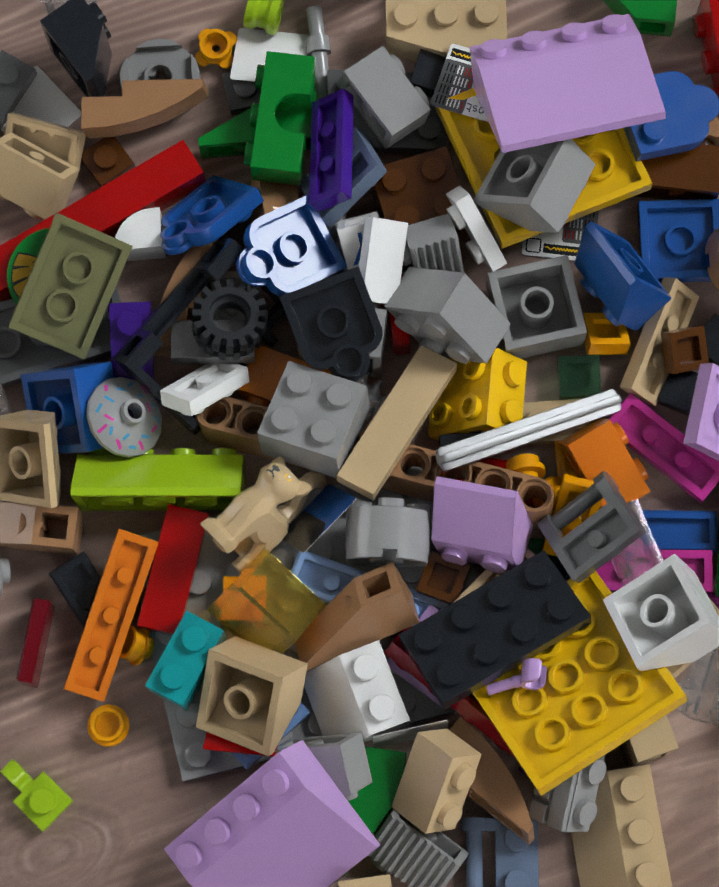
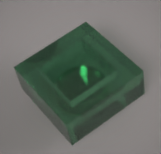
(578, 376)

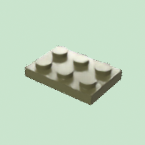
(70, 286)

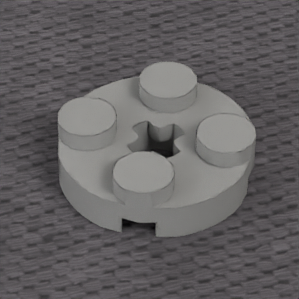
(159, 56)

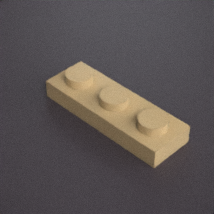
(646, 369)

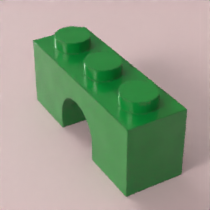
(285, 84)

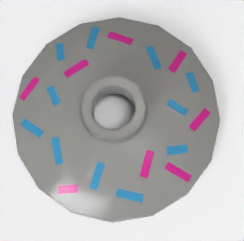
(114, 426)

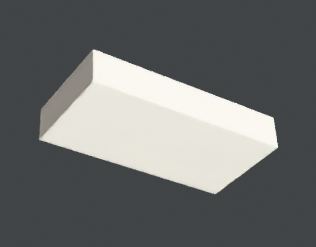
(382, 257)

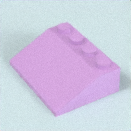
(565, 82)
(276, 830)

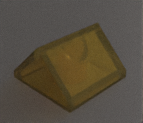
(267, 604)

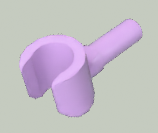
(532, 678)

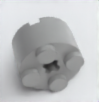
(387, 533)

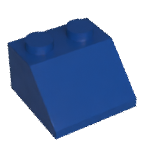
(618, 278)
(67, 394)

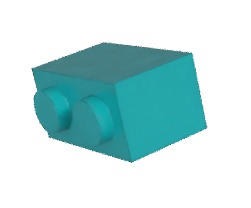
(184, 661)

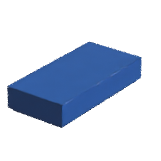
(683, 529)

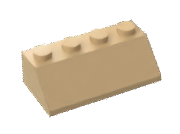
(626, 836)

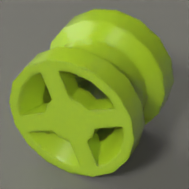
(264, 14)

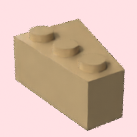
(439, 23)

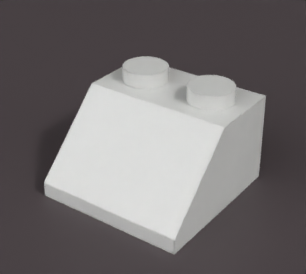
(665, 616)
(356, 694)

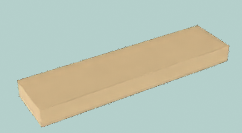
(396, 422)

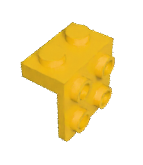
(481, 396)

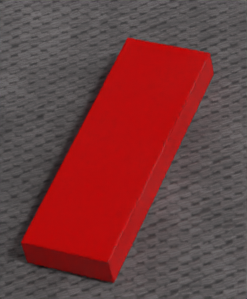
(173, 570)

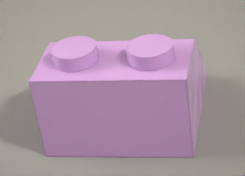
(479, 525)

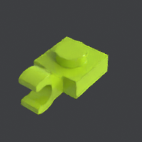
(40, 798)

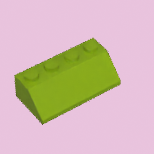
(154, 481)

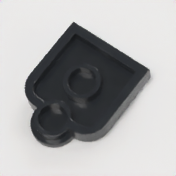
(335, 324)

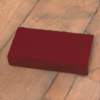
(35, 642)

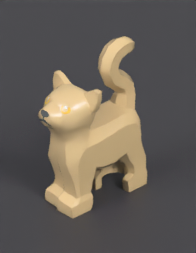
(254, 516)

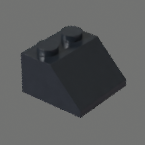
(80, 44)

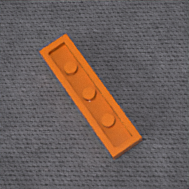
(110, 615)

